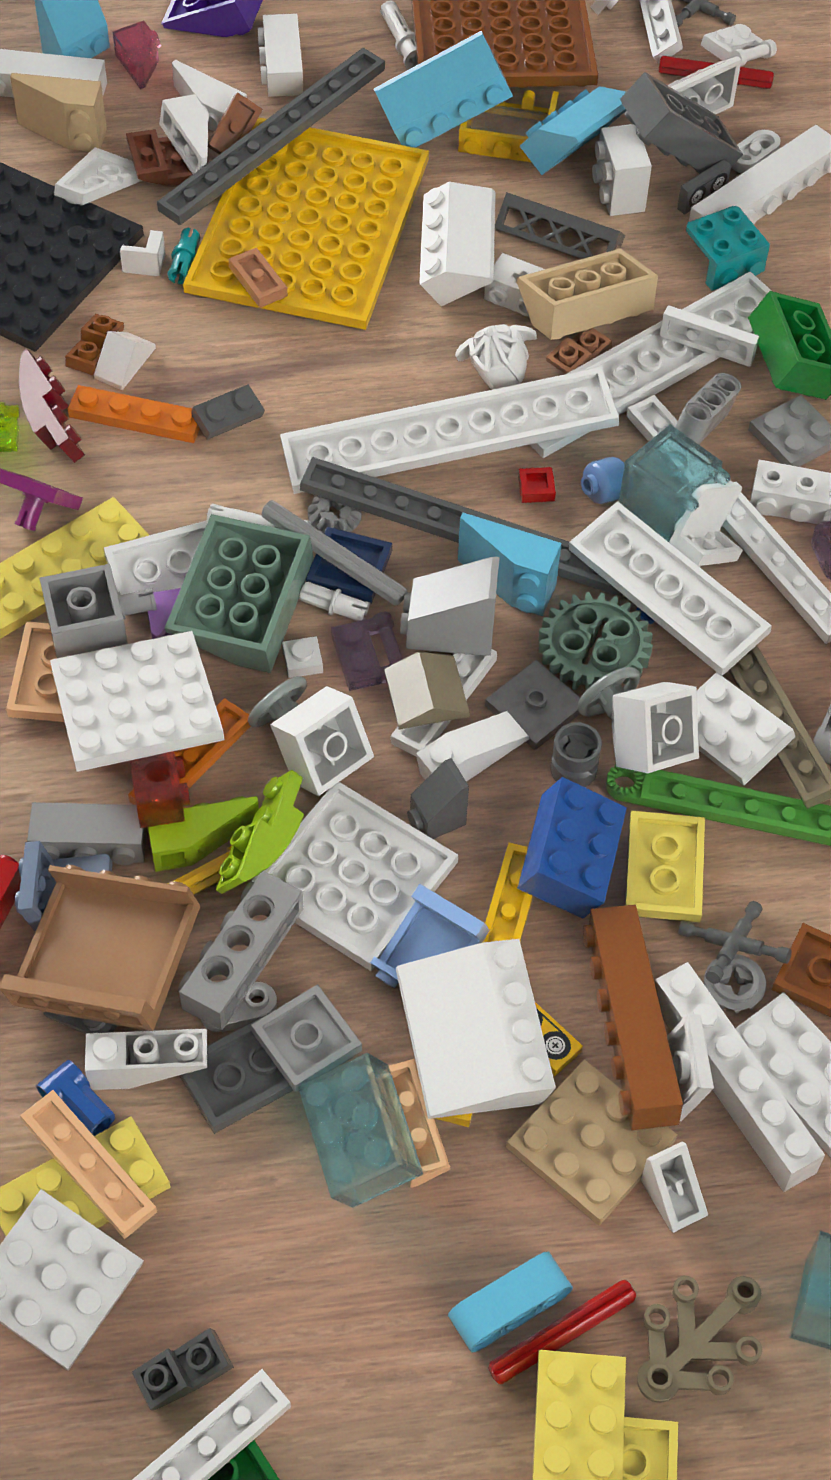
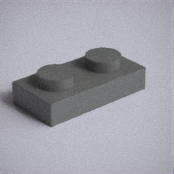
(227, 411)

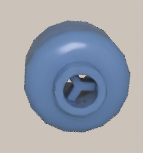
(603, 480)

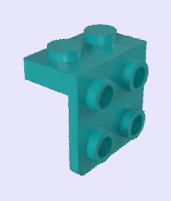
(730, 245)

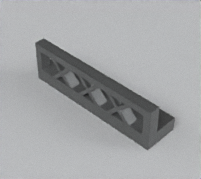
(554, 216)

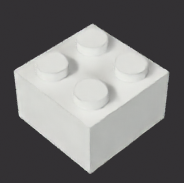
(622, 170)

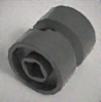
(576, 753)

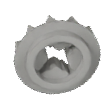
(321, 517)
(746, 973)

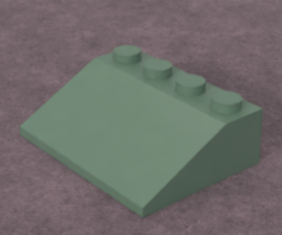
(242, 590)

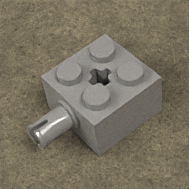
(88, 610)

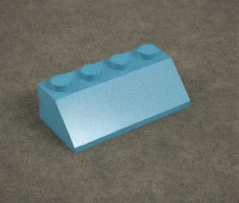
(443, 91)
(572, 127)

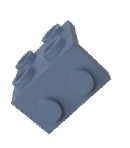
(38, 882)

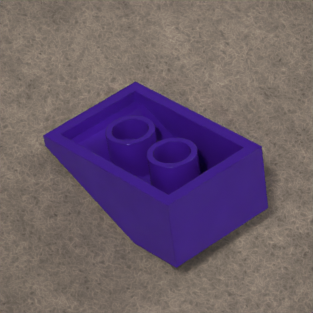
(212, 17)

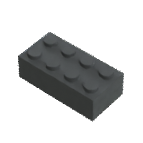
(678, 125)

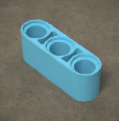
(510, 1301)

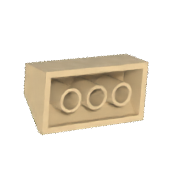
(587, 293)

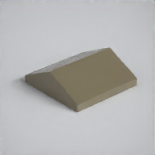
(426, 690)

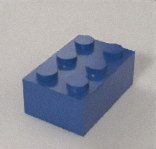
(572, 848)

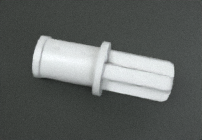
(334, 601)

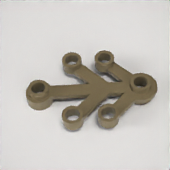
(695, 1343)

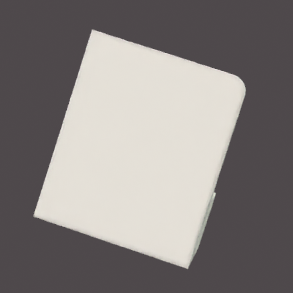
(144, 260)

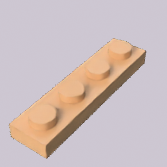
(89, 1164)

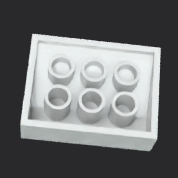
(475, 1030)

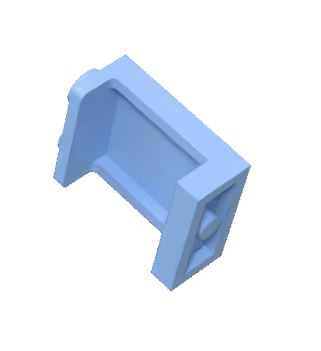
(428, 930)

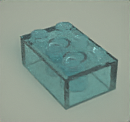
(360, 1130)

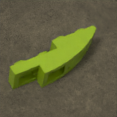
(267, 836)

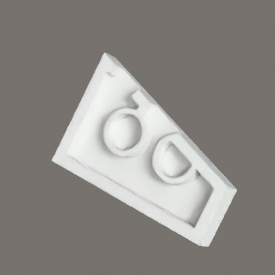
(96, 177)

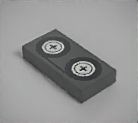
(703, 185)

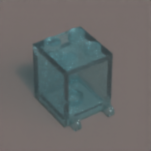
(663, 477)

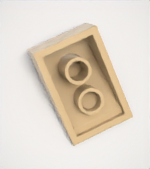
(61, 109)

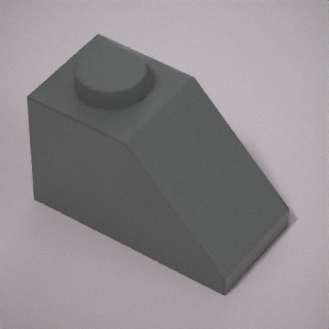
(440, 801)

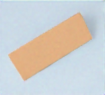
(422, 1130)

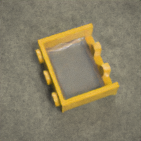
(503, 128)

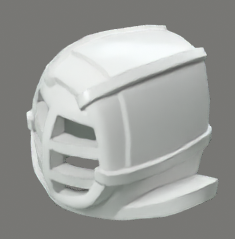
(498, 354)

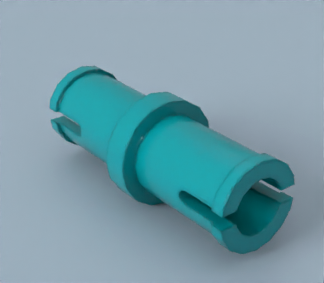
(183, 255)

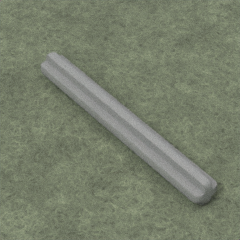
(336, 553)

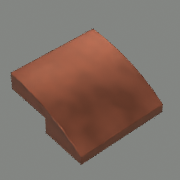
(156, 159)

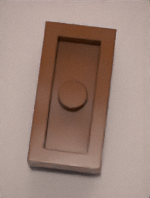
(235, 123)

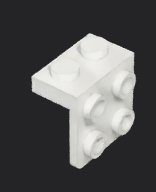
(698, 531)

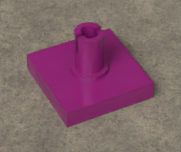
(36, 495)

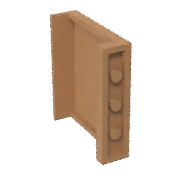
(105, 948)

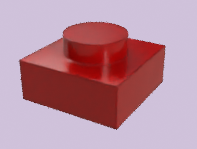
(536, 485)

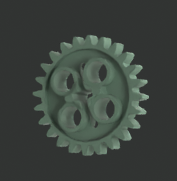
(566, 631)

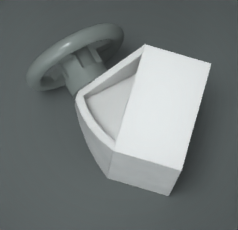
(650, 724)
(318, 737)

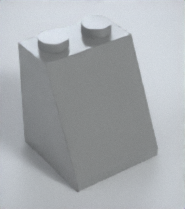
(452, 609)

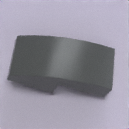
(183, 1370)

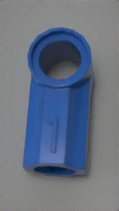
(76, 1093)

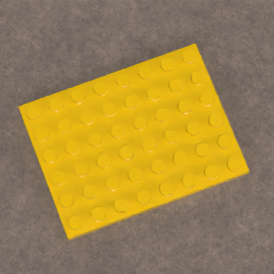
(321, 217)

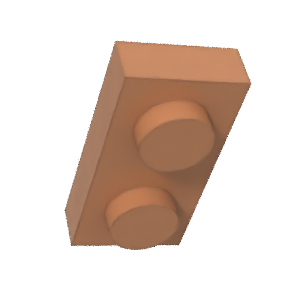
(258, 277)

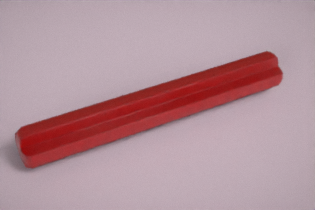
(685, 67)
(562, 1331)

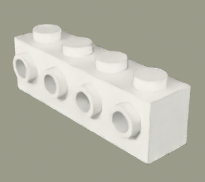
(788, 492)

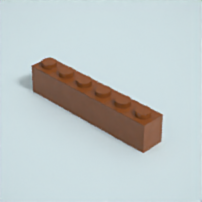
(633, 1017)

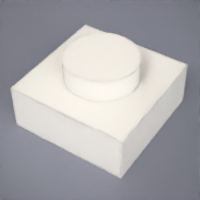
(302, 657)

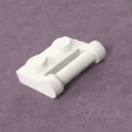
(739, 42)

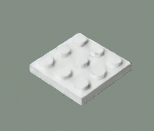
(60, 1278)

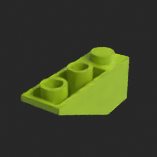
(201, 833)

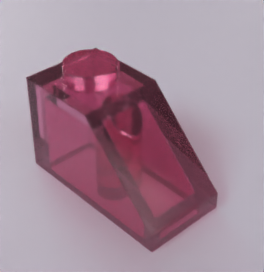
(137, 51)

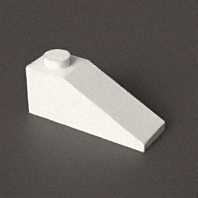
(209, 91)
(187, 128)
(473, 746)

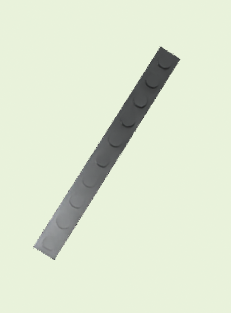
(270, 136)
(423, 512)

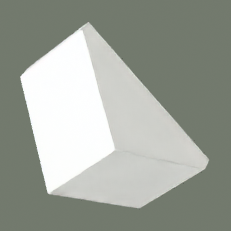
(121, 358)
(674, 1187)

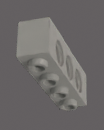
(219, 1000)

